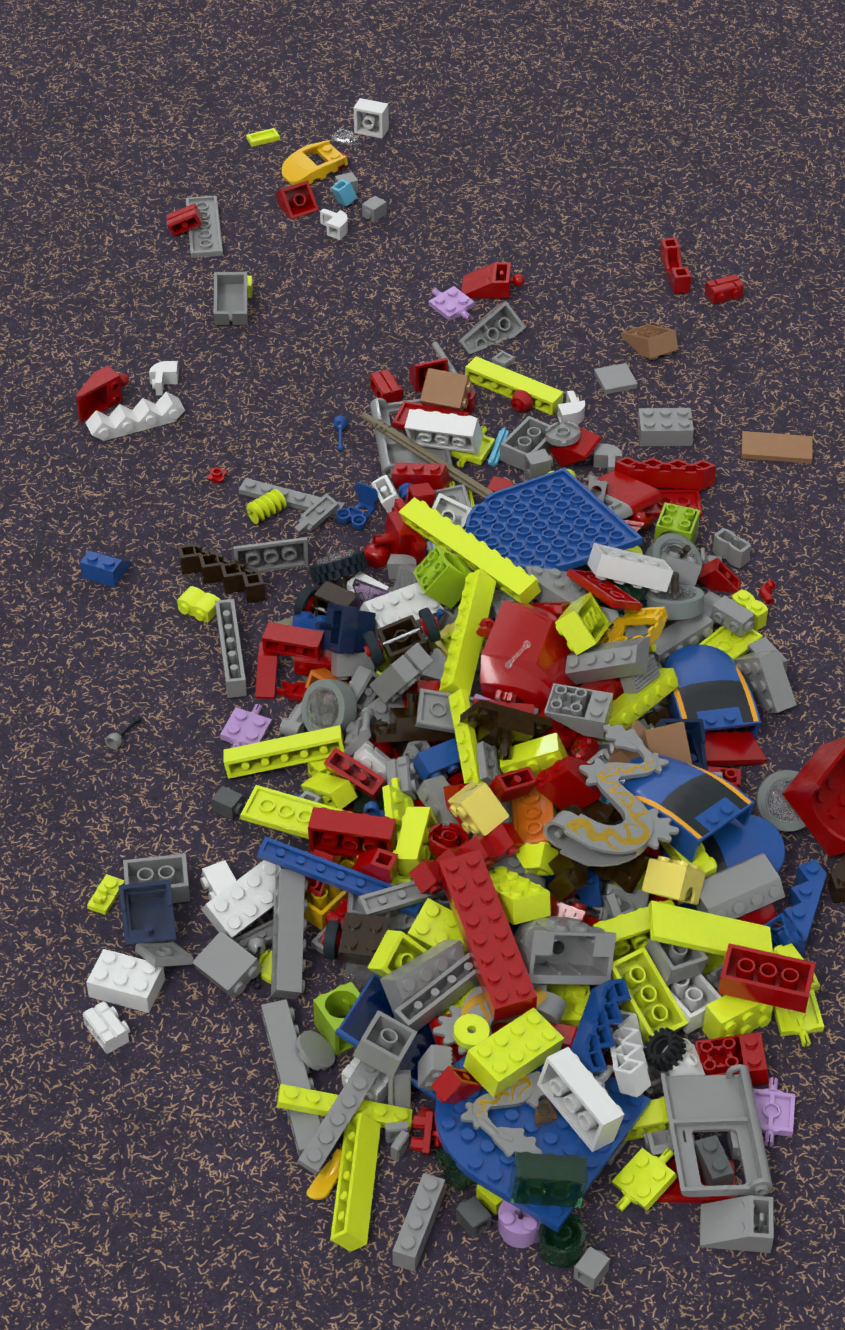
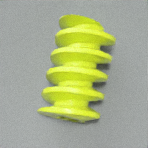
(266, 504)

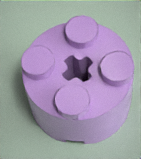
(516, 1226)

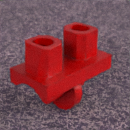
(422, 1144)

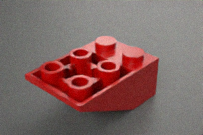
(722, 1053)

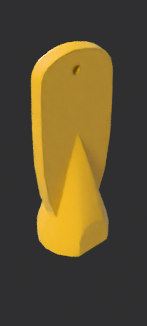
(326, 1179)

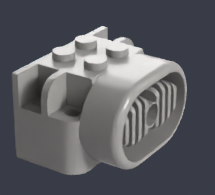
(577, 957)

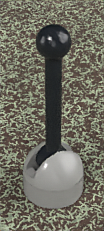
(114, 739)
(257, 947)

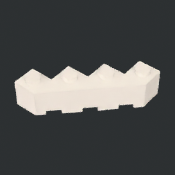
(142, 417)
(628, 1056)

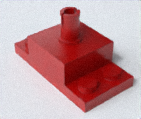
(401, 537)

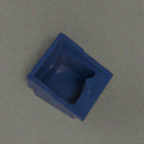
(345, 628)
(695, 736)
(147, 912)

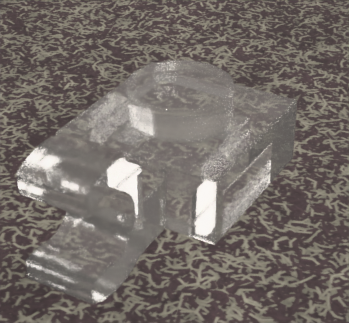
(344, 136)

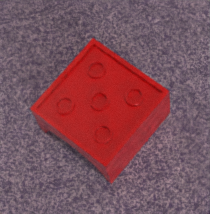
(819, 796)

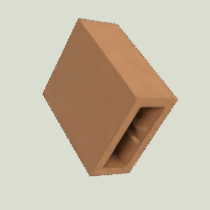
(446, 389)

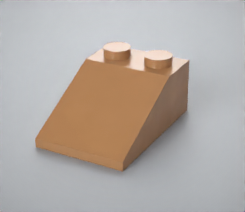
(651, 340)

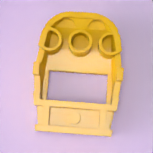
(300, 168)
(647, 616)

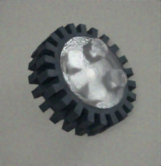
(338, 567)

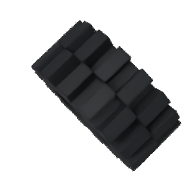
(670, 1055)

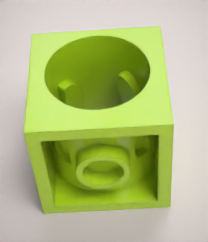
(678, 520)
(442, 576)
(328, 1007)

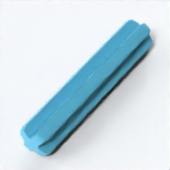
(495, 454)

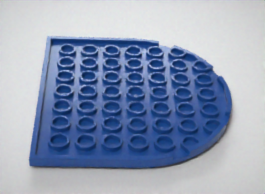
(548, 523)
(490, 1168)

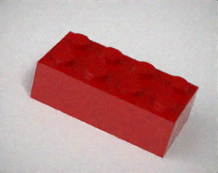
(350, 832)
(766, 978)

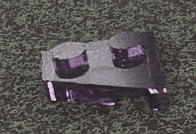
(366, 591)

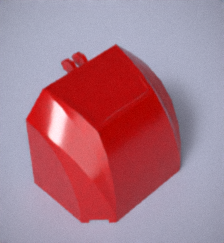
(536, 667)

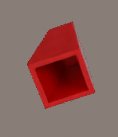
(566, 785)

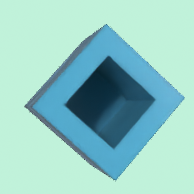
(344, 192)

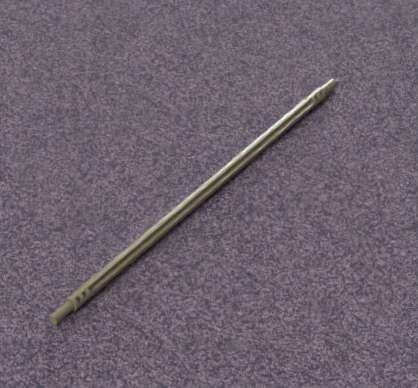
(426, 455)

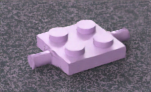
(452, 303)
(245, 727)
(775, 1111)

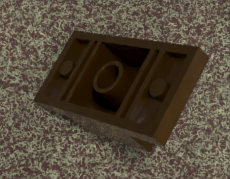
(403, 725)
(504, 725)
(625, 874)

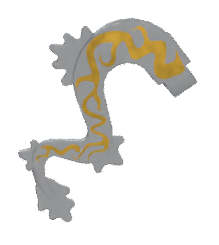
(612, 845)
(524, 1091)

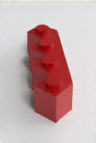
(672, 474)
(494, 847)

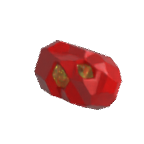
(584, 748)

